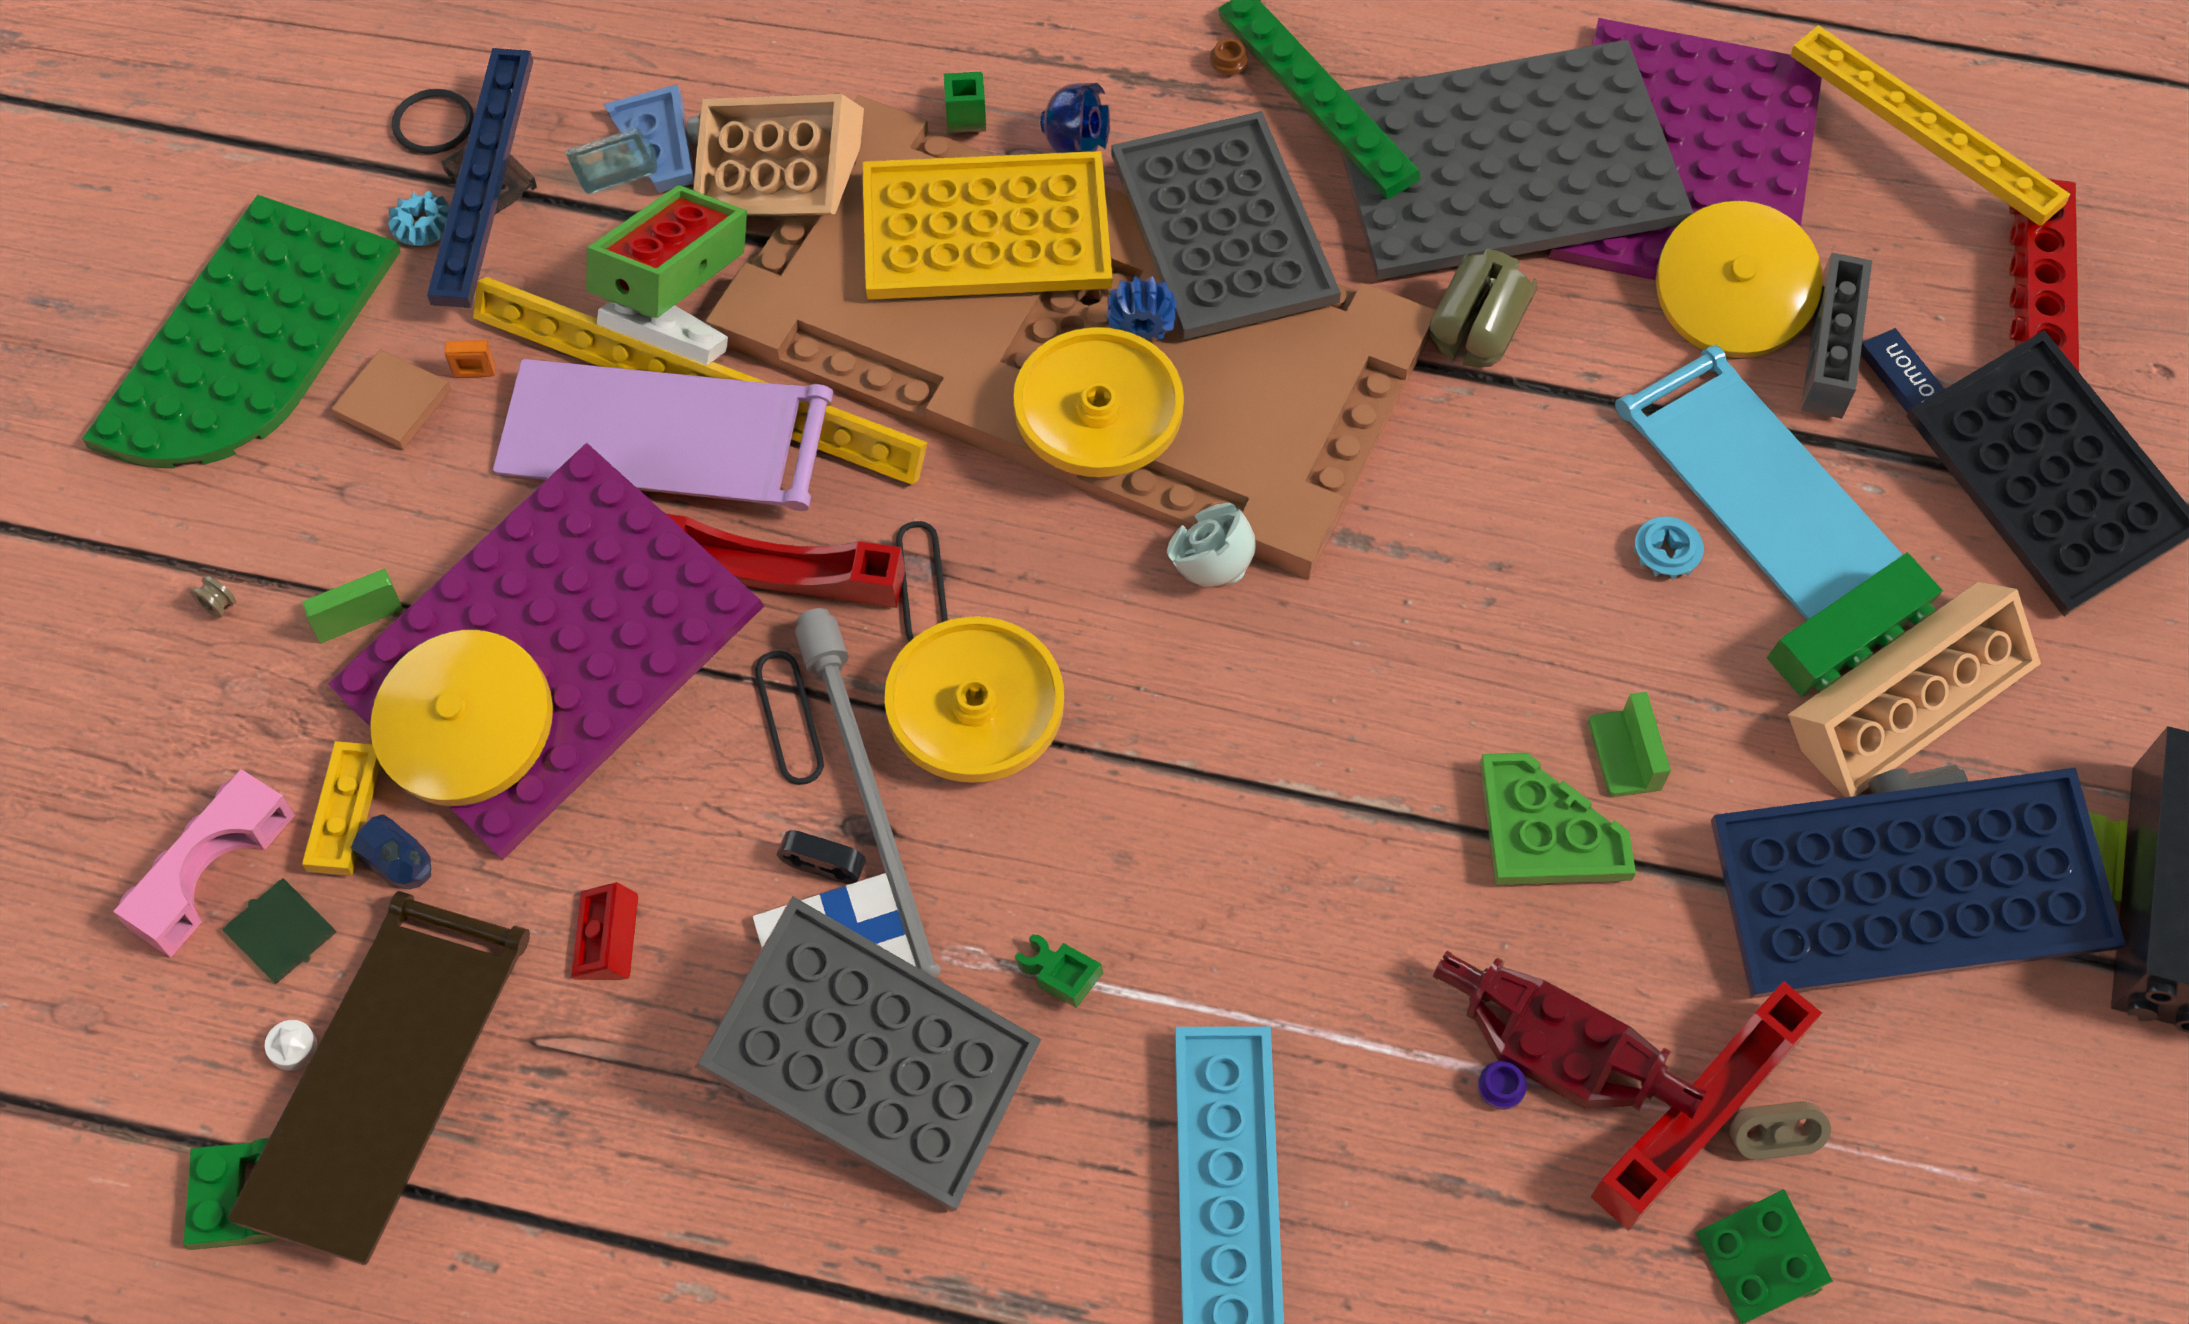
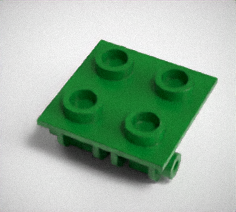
(1764, 1257)

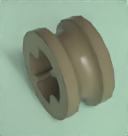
(213, 596)

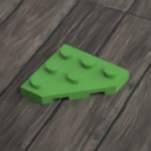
(1547, 828)

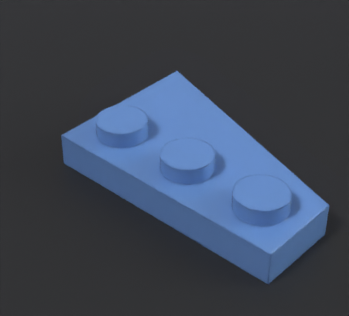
(664, 124)

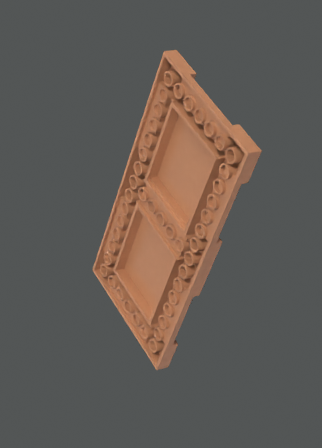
(1270, 408)

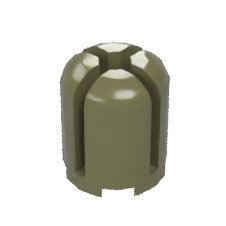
(1483, 299)

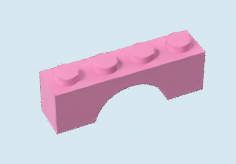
(238, 818)

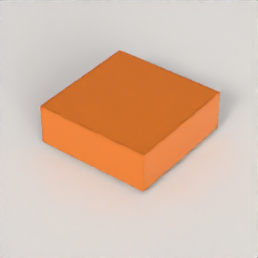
(470, 358)

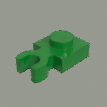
(1061, 973)

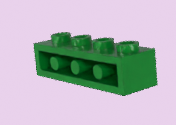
(1854, 625)

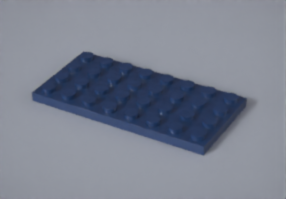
(1916, 882)

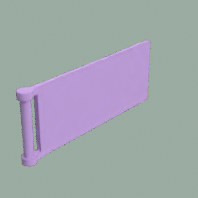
(664, 430)

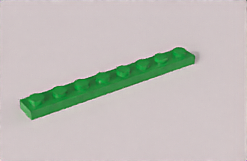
(1320, 96)

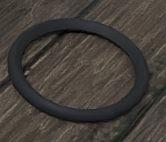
(425, 94)

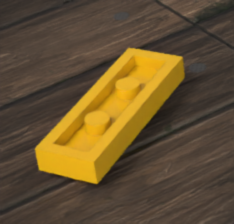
(342, 808)

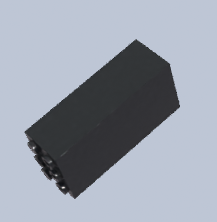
(2154, 904)

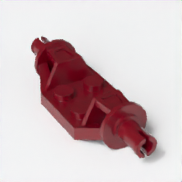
(1566, 1040)

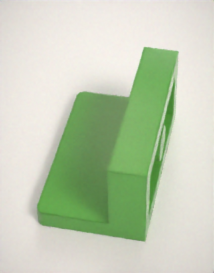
(352, 605)
(1630, 748)

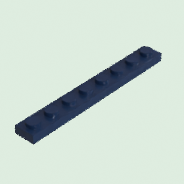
(480, 179)

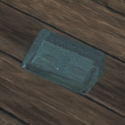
(613, 160)

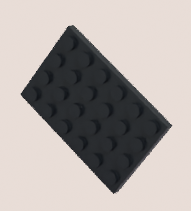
(2054, 472)

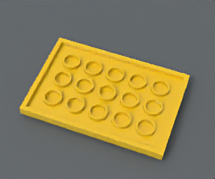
(985, 225)

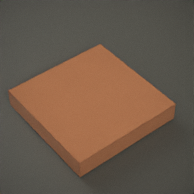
(391, 399)

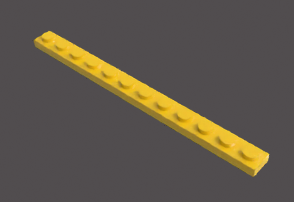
(581, 337)

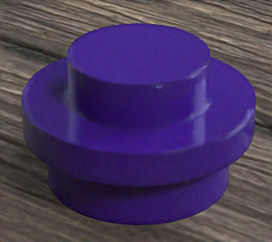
(1502, 1085)

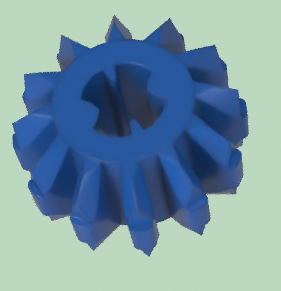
(1142, 308)

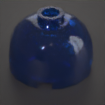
(1076, 119)

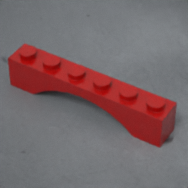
(842, 572)
(1729, 1082)

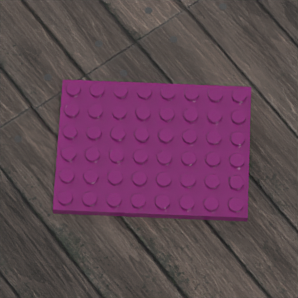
(1733, 124)
(604, 604)

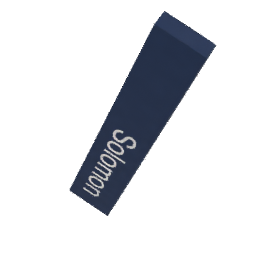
(1900, 369)

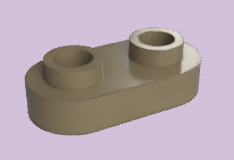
(1776, 1130)

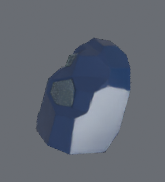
(392, 853)

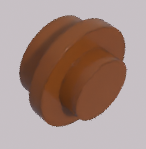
(1229, 57)

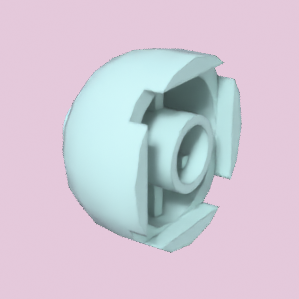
(1214, 548)

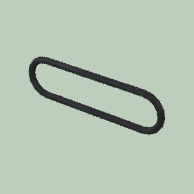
(940, 583)
(820, 760)

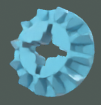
(428, 228)
(1679, 536)

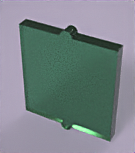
(279, 930)

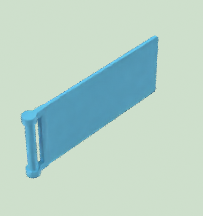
(1761, 484)

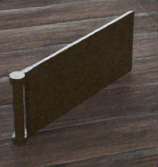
(377, 1083)

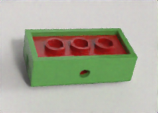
(665, 251)

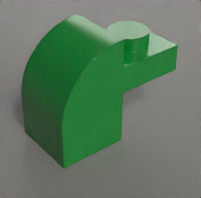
(965, 102)

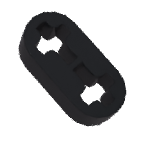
(821, 857)

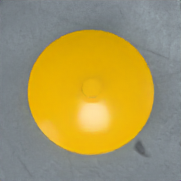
(1739, 279)
(1098, 402)
(974, 699)
(461, 717)

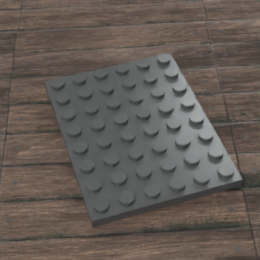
(1518, 160)

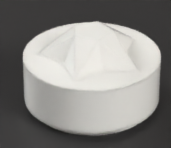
(290, 1045)

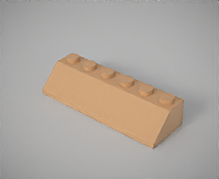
(1916, 687)

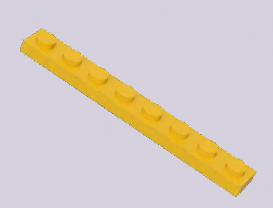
(1930, 125)

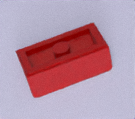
(605, 933)

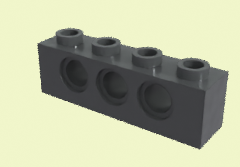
(1837, 336)

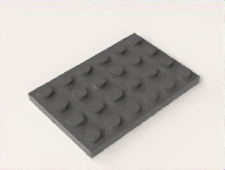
(1224, 225)
(870, 1054)

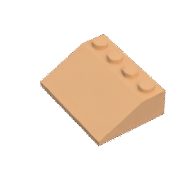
(778, 152)

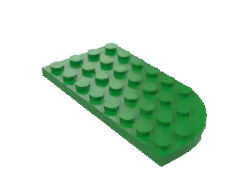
(244, 338)

